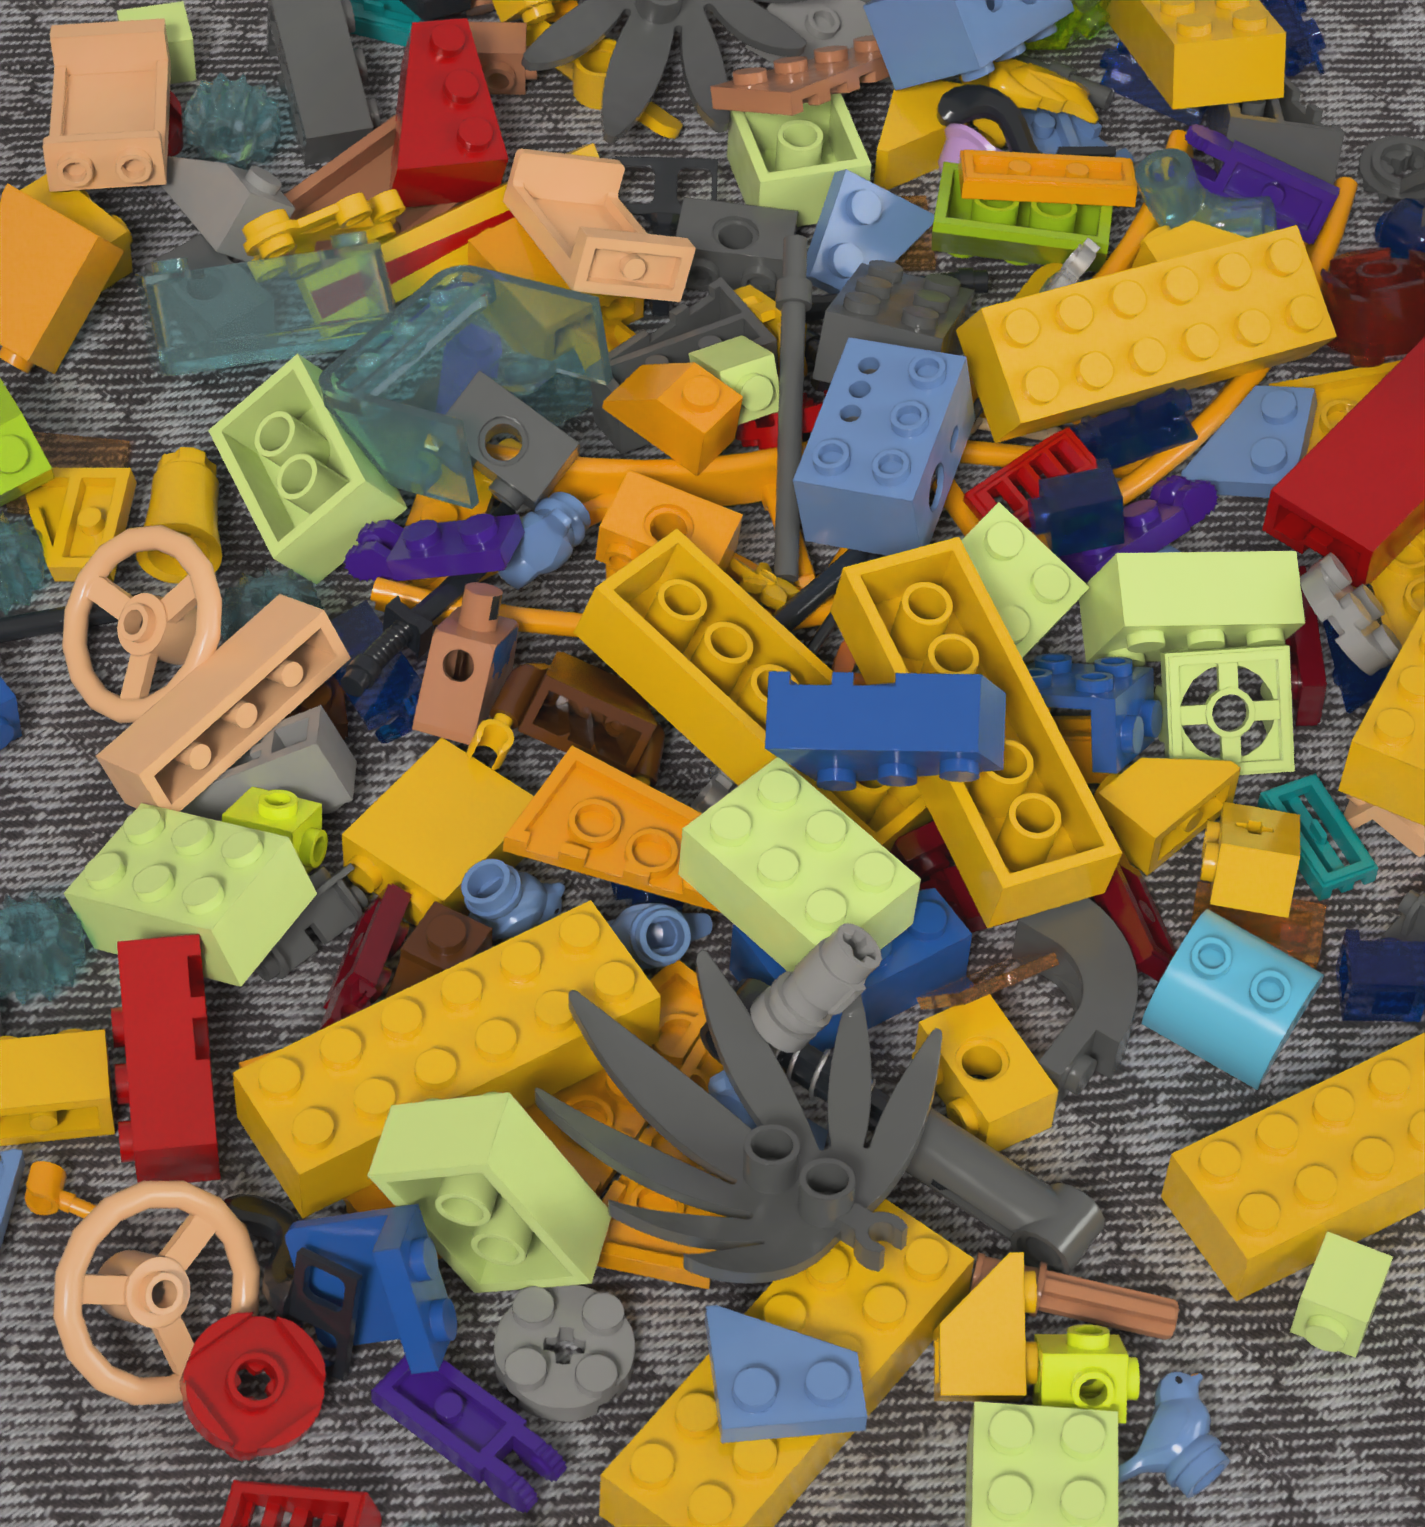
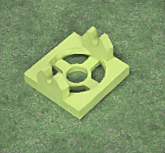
(1272, 666)

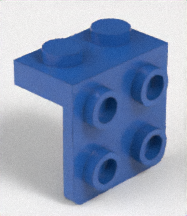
(1120, 702)
(400, 1281)

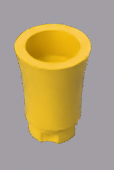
(186, 501)

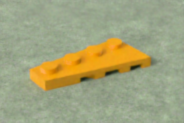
(606, 828)
(601, 1099)

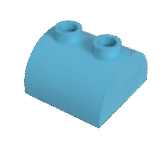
(1231, 998)

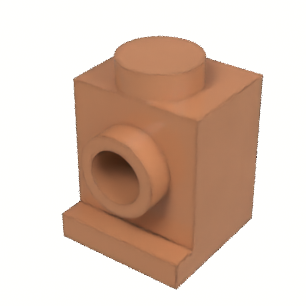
(501, 54)

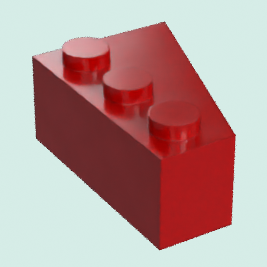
(445, 119)
(166, 1061)

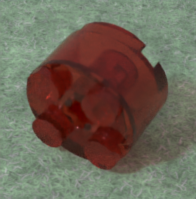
(1375, 304)

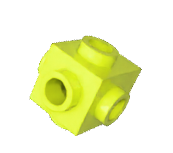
(284, 815)
(1085, 1371)

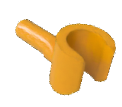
(46, 1192)

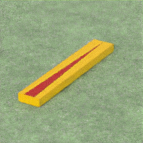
(443, 239)

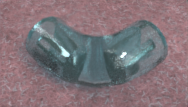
(1176, 197)

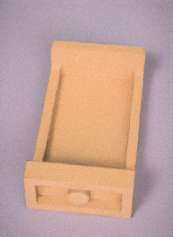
(109, 105)
(588, 233)

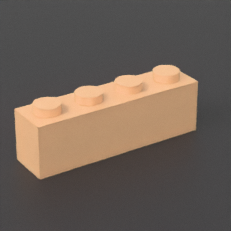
(224, 706)

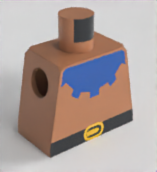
(466, 666)

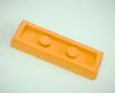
(1047, 178)

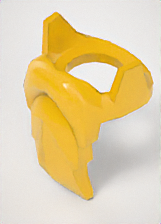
(1033, 88)

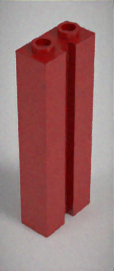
(1363, 481)

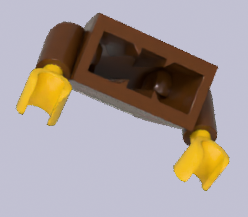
(578, 708)

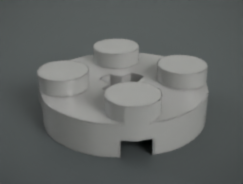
(1351, 614)
(558, 1314)

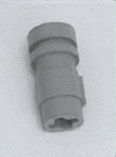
(820, 986)

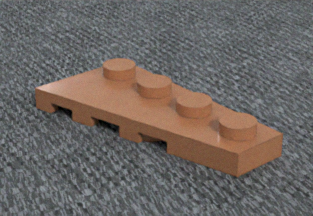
(802, 80)

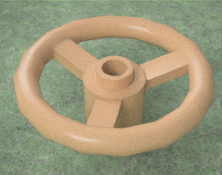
(148, 625)
(147, 1286)

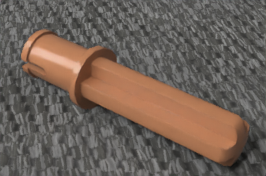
(1094, 1301)

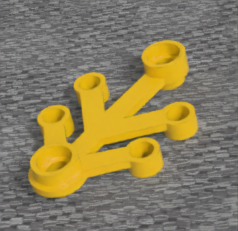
(276, 234)

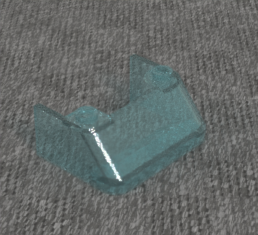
(263, 306)
(419, 359)

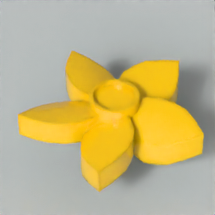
(764, 584)

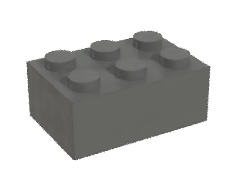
(893, 309)

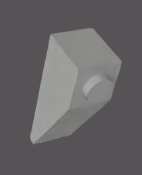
(223, 199)
(295, 756)

